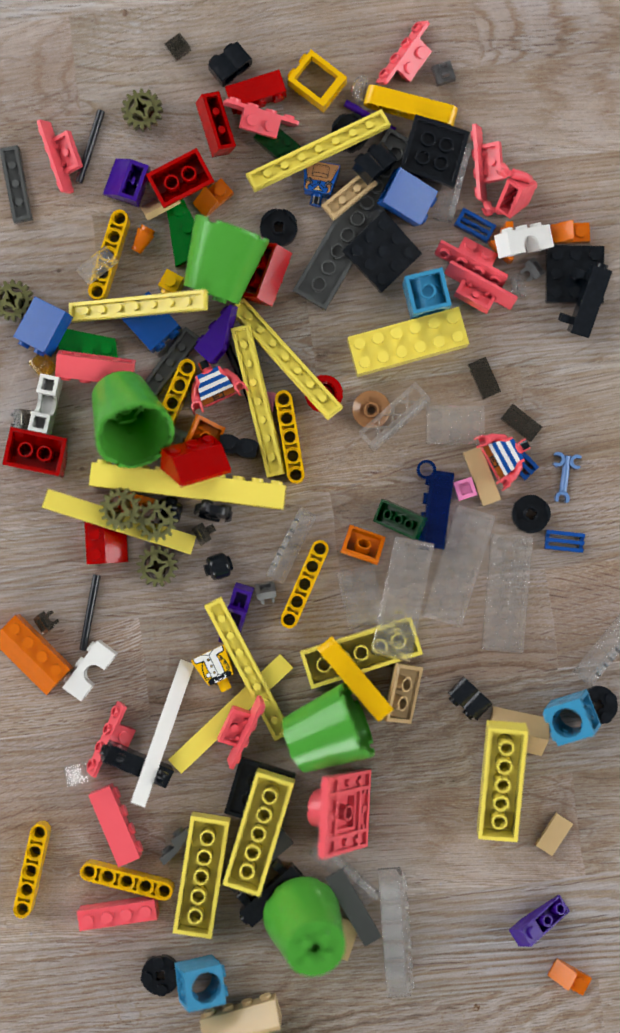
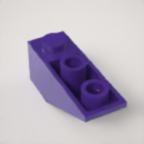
(217, 339)
(539, 922)

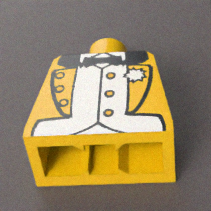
(215, 667)

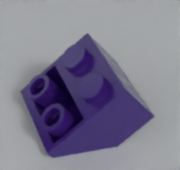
(127, 181)

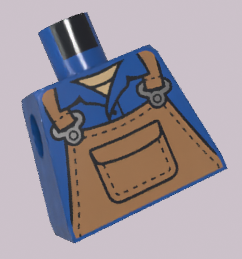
(320, 181)

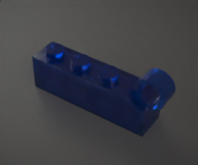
(437, 505)

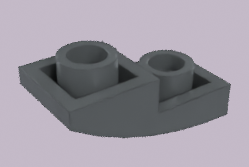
(177, 840)

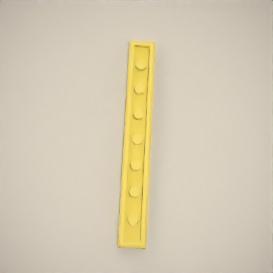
(318, 150)
(139, 306)
(288, 361)
(258, 400)
(90, 513)
(245, 664)
(209, 732)

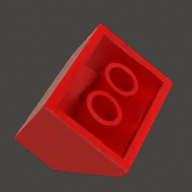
(180, 178)
(268, 275)
(36, 452)
(195, 460)
(105, 545)

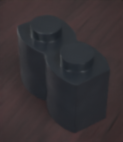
(229, 63)
(374, 162)
(243, 447)
(469, 698)

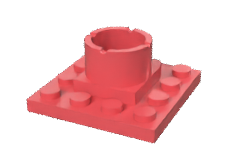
(341, 812)

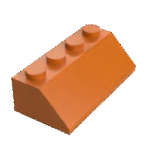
(33, 654)

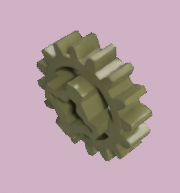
(133, 113)
(21, 297)
(118, 516)
(165, 520)
(155, 557)

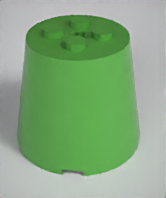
(222, 259)
(129, 421)
(328, 731)
(306, 925)

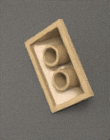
(403, 692)
(537, 727)

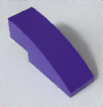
(239, 604)

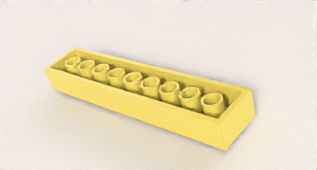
(216, 489)

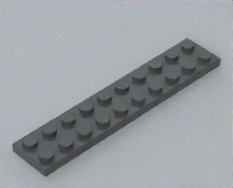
(329, 263)

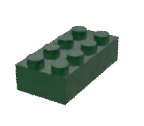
(277, 147)
(400, 519)

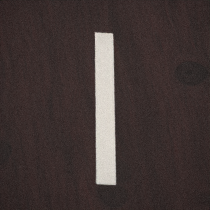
(162, 733)

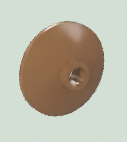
(364, 401)

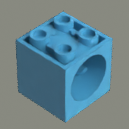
(426, 293)
(583, 705)
(188, 971)

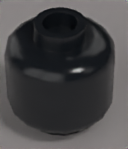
(176, 506)
(218, 566)

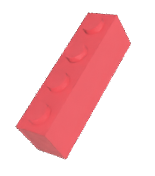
(89, 366)
(115, 824)
(117, 913)

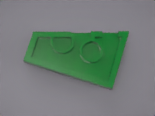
(181, 229)
(88, 343)

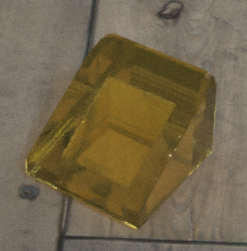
(42, 365)

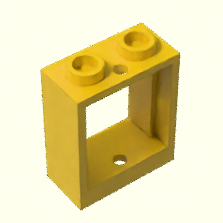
(332, 92)

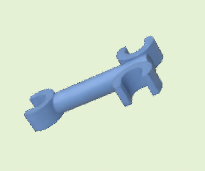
(566, 462)

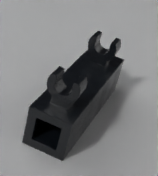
(589, 299)
(132, 762)
(253, 907)

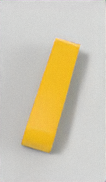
(408, 105)
(114, 247)
(180, 396)
(289, 428)
(297, 591)
(355, 679)
(28, 877)
(118, 882)

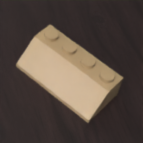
(249, 1016)

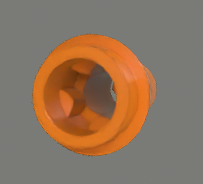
(143, 237)

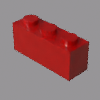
(258, 90)
(215, 124)

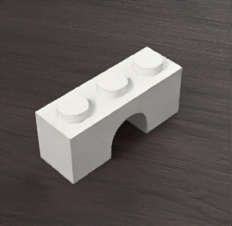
(513, 242)
(49, 393)
(78, 683)

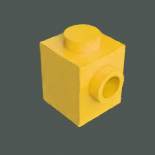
(171, 282)

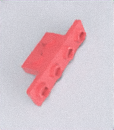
(409, 56)
(258, 120)
(61, 153)
(487, 161)
(474, 258)
(478, 290)
(238, 729)
(111, 731)

